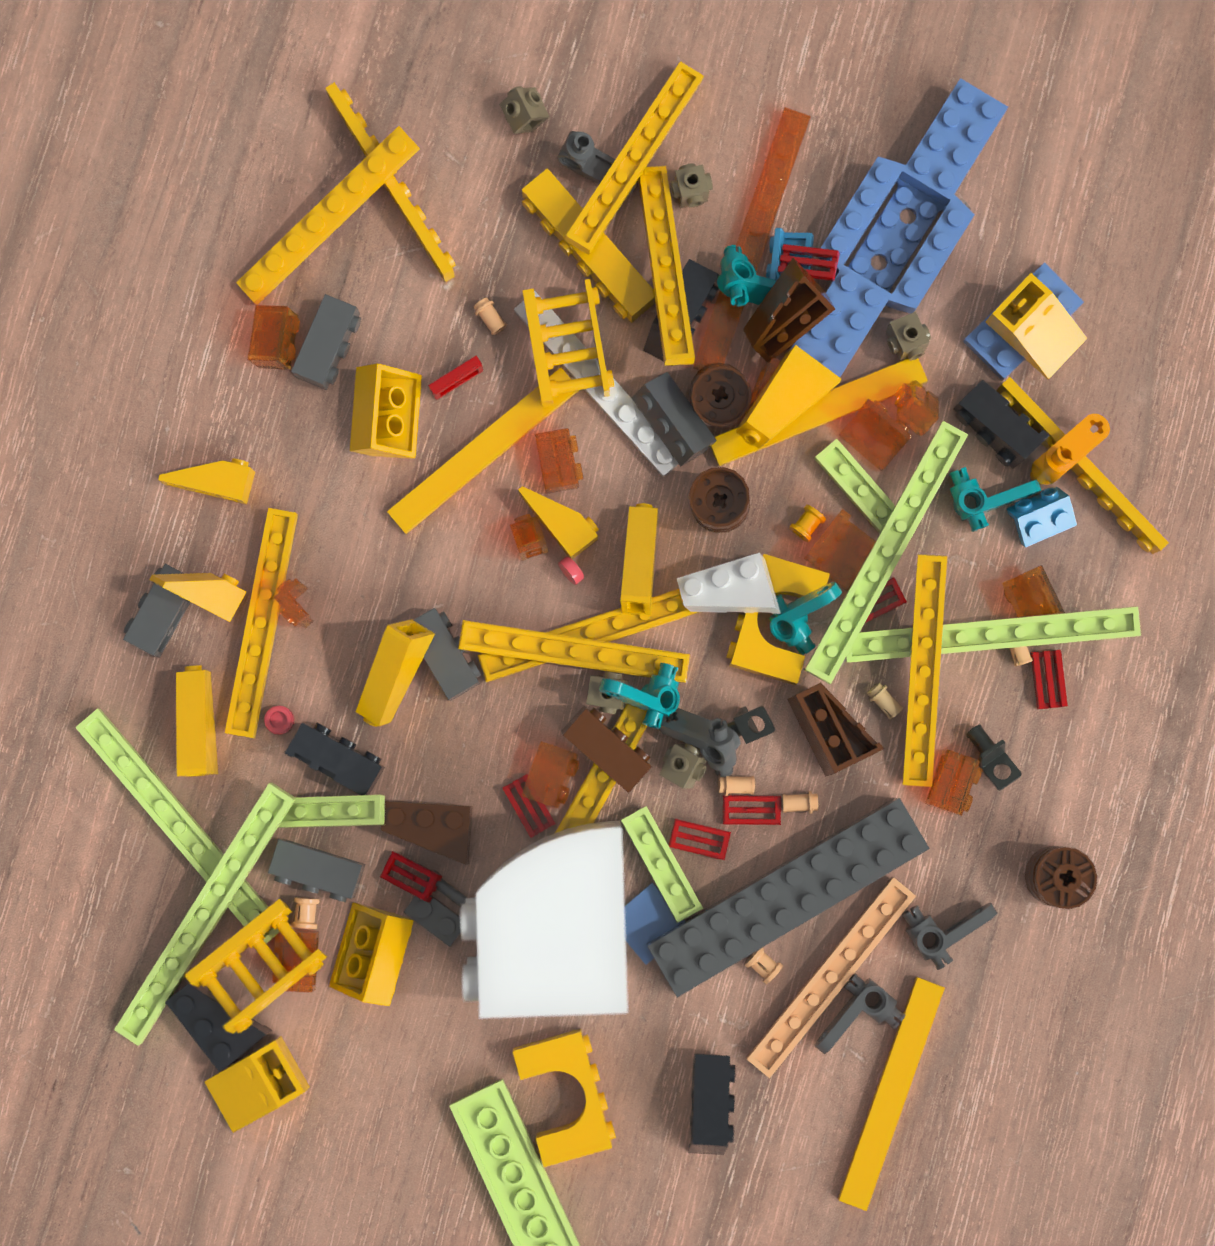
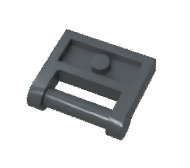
(435, 915)

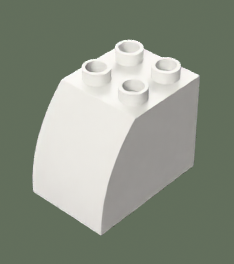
(551, 929)

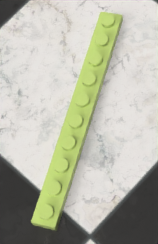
(886, 552)
(1004, 633)
(166, 810)
(205, 913)

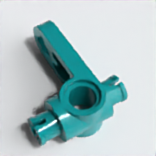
(740, 280)
(965, 487)
(792, 622)
(657, 698)

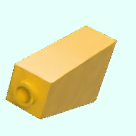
(789, 392)
(639, 560)
(393, 670)
(195, 723)

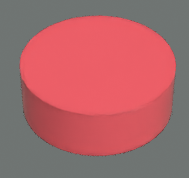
(571, 570)
(279, 720)

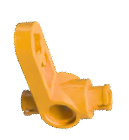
(1069, 450)

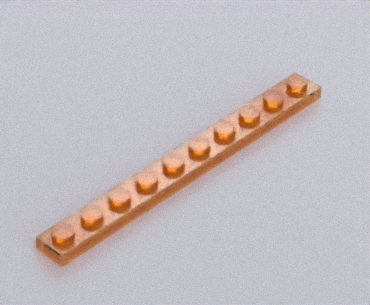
(755, 230)

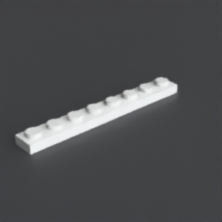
(617, 406)

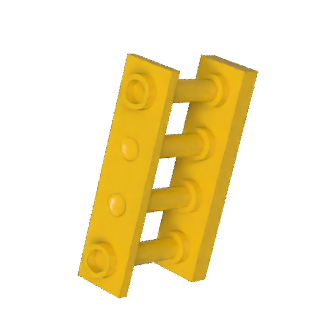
(541, 333)
(229, 955)

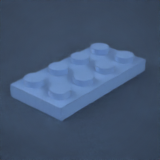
(995, 350)

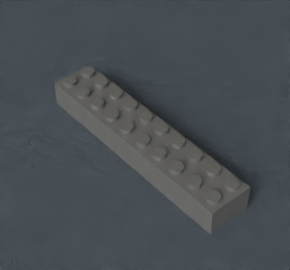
(787, 896)

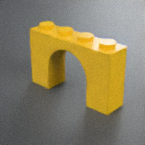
(751, 650)
(590, 1130)

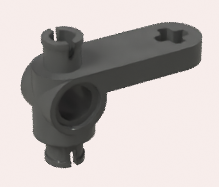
(583, 158)
(714, 738)
(921, 924)
(882, 1011)

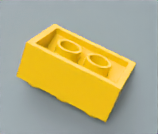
(385, 412)
(371, 954)

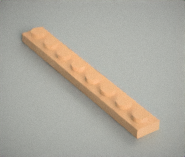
(830, 977)

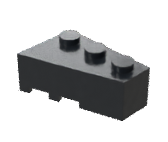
(699, 288)
(998, 425)
(336, 758)
(205, 1020)
(711, 1104)

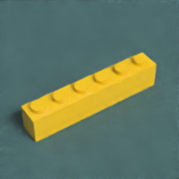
(605, 264)

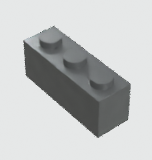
(326, 342)
(673, 419)
(157, 617)
(445, 658)
(316, 870)

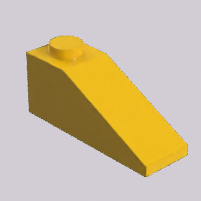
(216, 479)
(564, 524)
(206, 590)

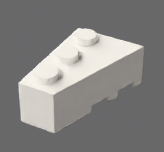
(731, 587)

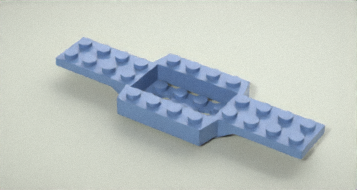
(925, 187)

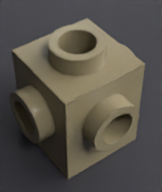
(524, 109)
(689, 194)
(908, 337)
(597, 698)
(683, 765)

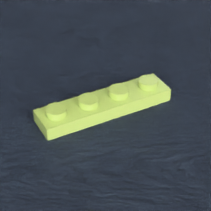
(856, 484)
(335, 811)
(661, 864)

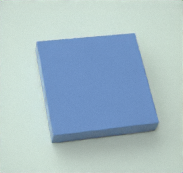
(647, 919)

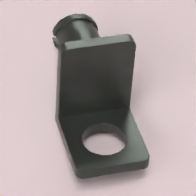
(745, 726)
(991, 756)

